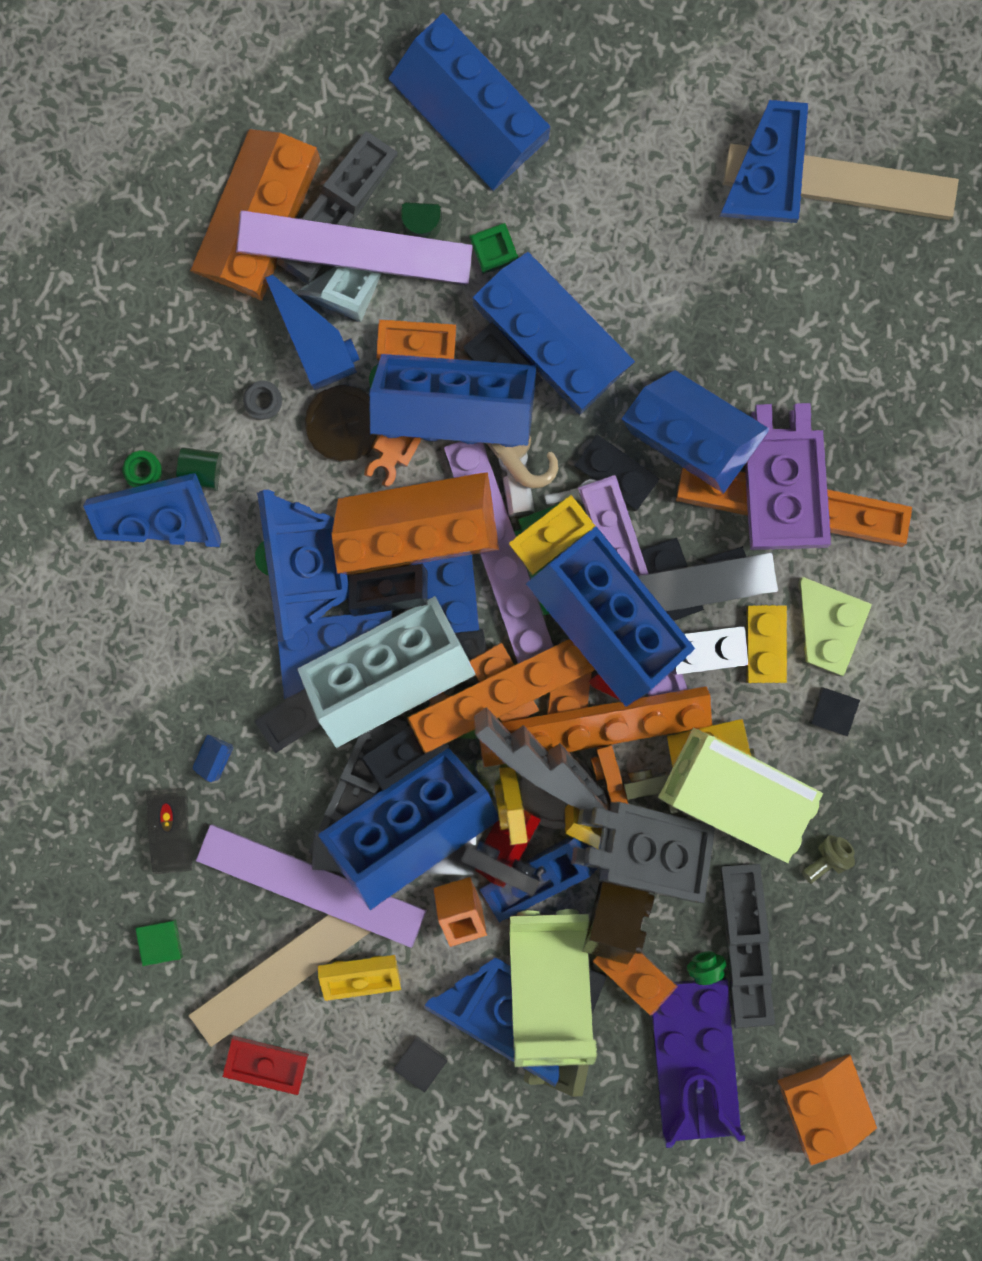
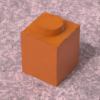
(460, 911)

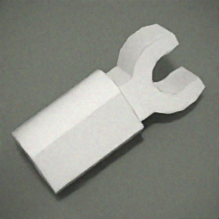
(518, 497)

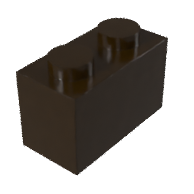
(617, 921)

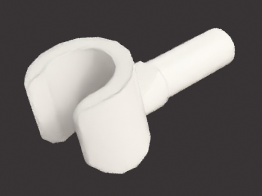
(559, 497)

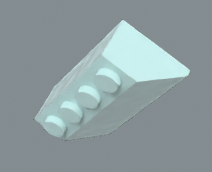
(385, 672)

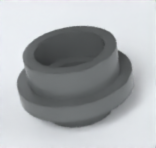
(256, 389)

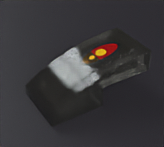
(169, 831)

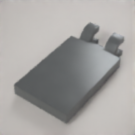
(649, 851)

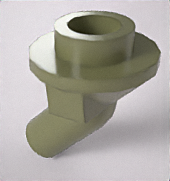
(836, 854)

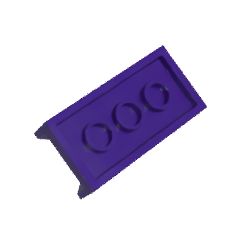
(696, 1064)

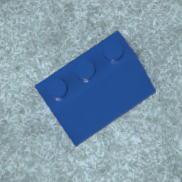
(694, 428)

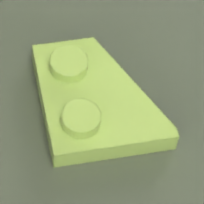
(830, 625)

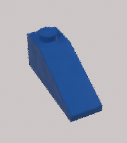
(317, 341)
(555, 875)

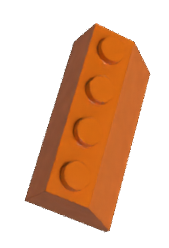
(266, 179)
(414, 524)

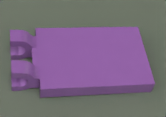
(788, 485)

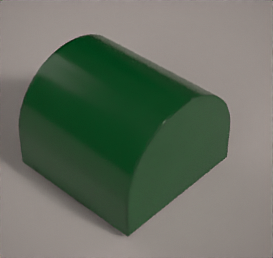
(421, 219)
(203, 463)

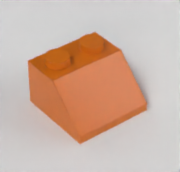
(828, 1109)

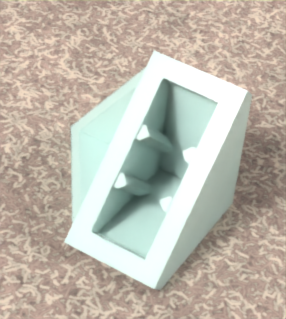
(342, 291)

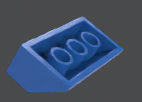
(469, 102)
(552, 332)
(452, 400)
(611, 617)
(409, 827)

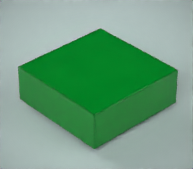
(493, 248)
(159, 942)

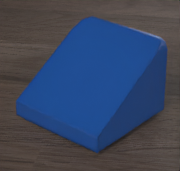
(212, 758)

